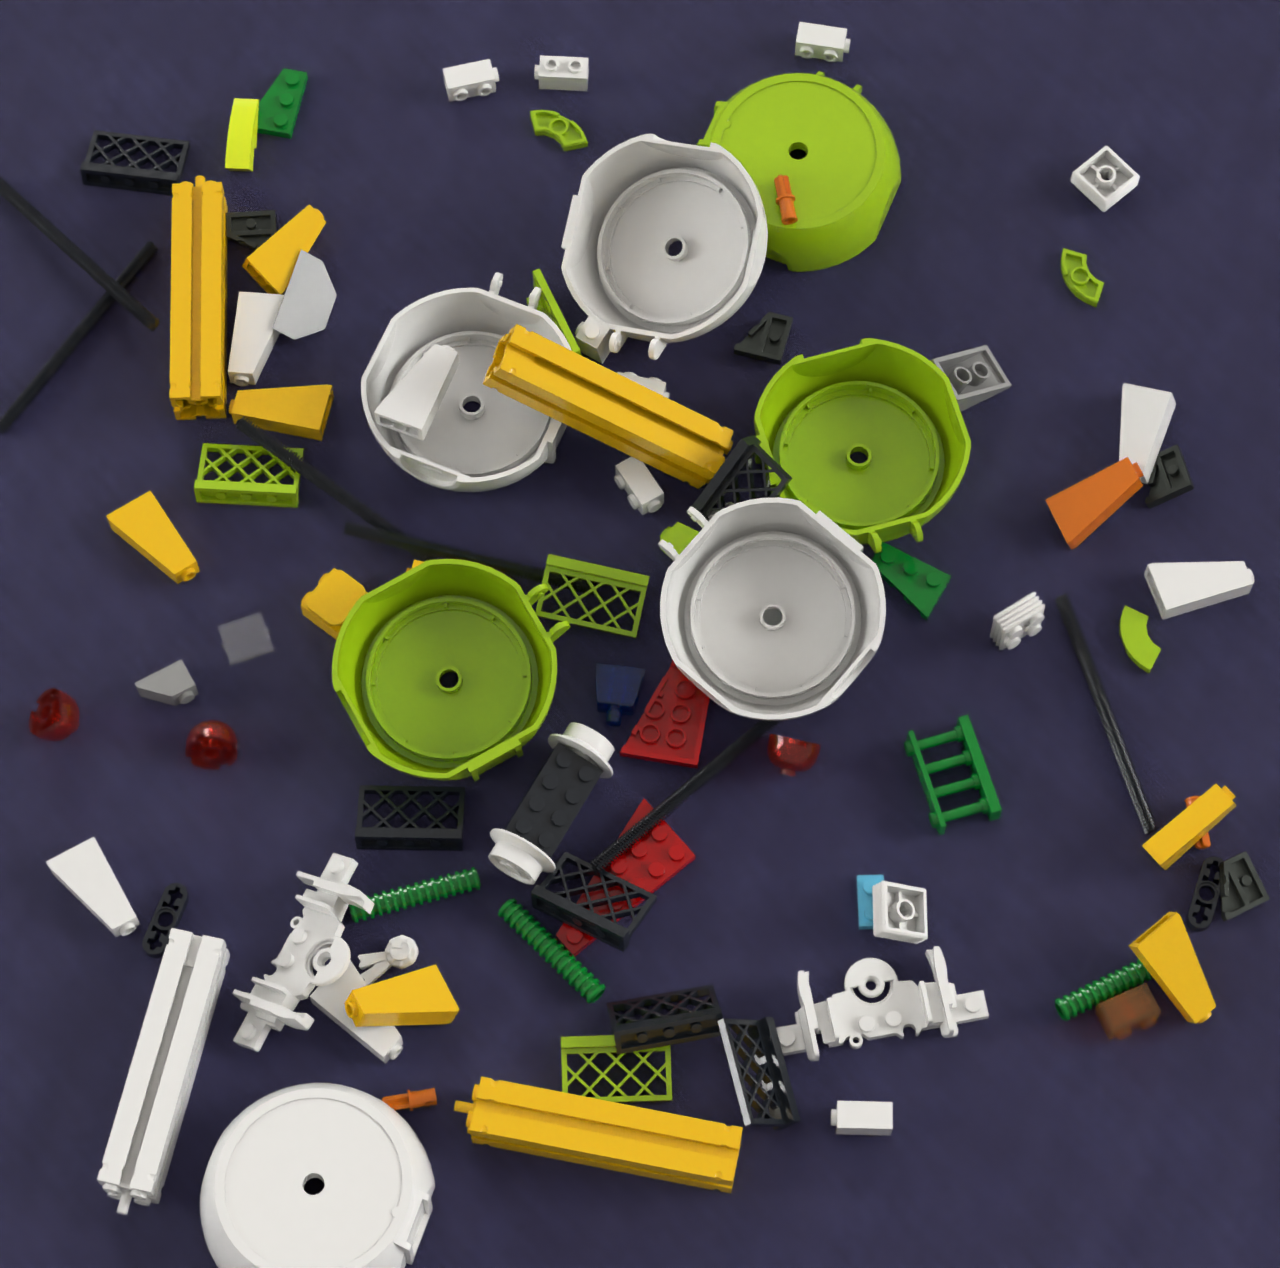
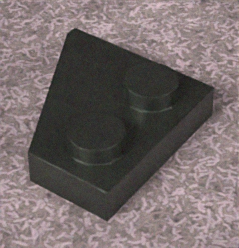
(251, 227)
(767, 339)
(1169, 477)
(1239, 886)

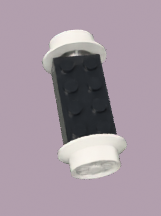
(551, 803)

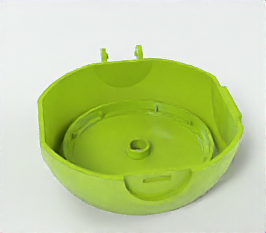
(840, 184)
(870, 402)
(435, 623)

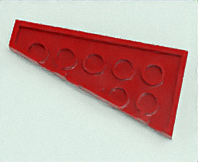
(671, 723)
(645, 864)

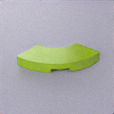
(558, 127)
(1079, 278)
(1136, 639)

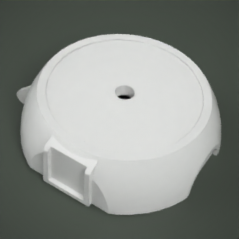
(630, 214)
(462, 447)
(763, 559)
(353, 1142)

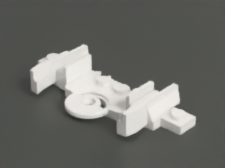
(275, 998)
(906, 1005)

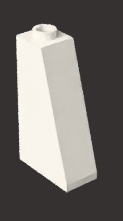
(253, 336)
(419, 394)
(1144, 425)
(1195, 585)
(93, 883)
(382, 1041)

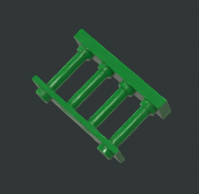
(971, 757)

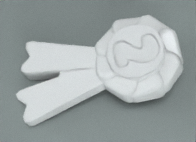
(399, 953)

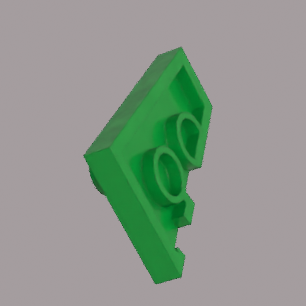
(281, 104)
(912, 578)

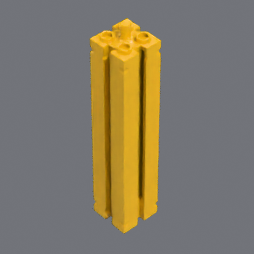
(198, 300)
(608, 407)
(603, 1134)

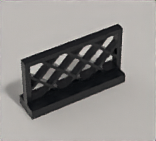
(131, 176)
(728, 476)
(404, 837)
(578, 914)
(661, 1030)
(770, 1071)

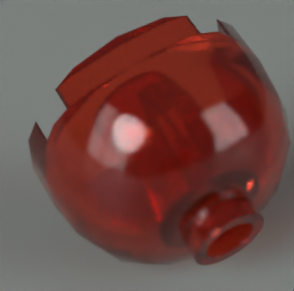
(55, 716)
(212, 745)
(792, 754)

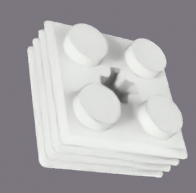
(1092, 174)
(1017, 621)
(899, 912)

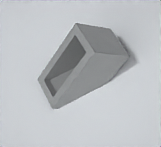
(169, 685)

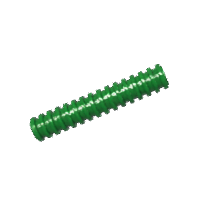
(419, 893)
(551, 950)
(1101, 990)

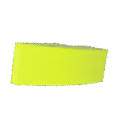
(242, 135)

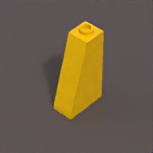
(275, 259)
(286, 410)
(154, 536)
(1190, 826)
(1174, 965)
(404, 1000)

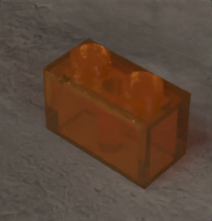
(1128, 1012)

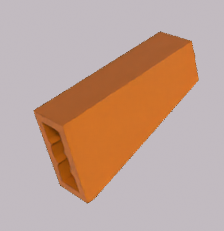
(1093, 500)

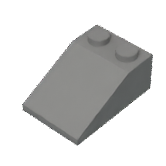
(973, 375)

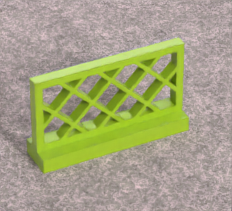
(549, 306)
(247, 490)
(597, 574)
(606, 1044)

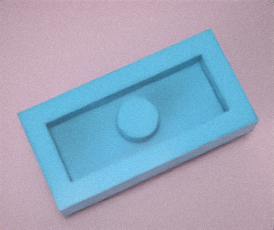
(865, 899)

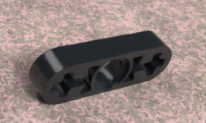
(179, 905)
(1194, 909)

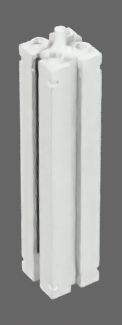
(163, 1069)

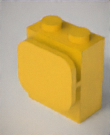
(332, 601)

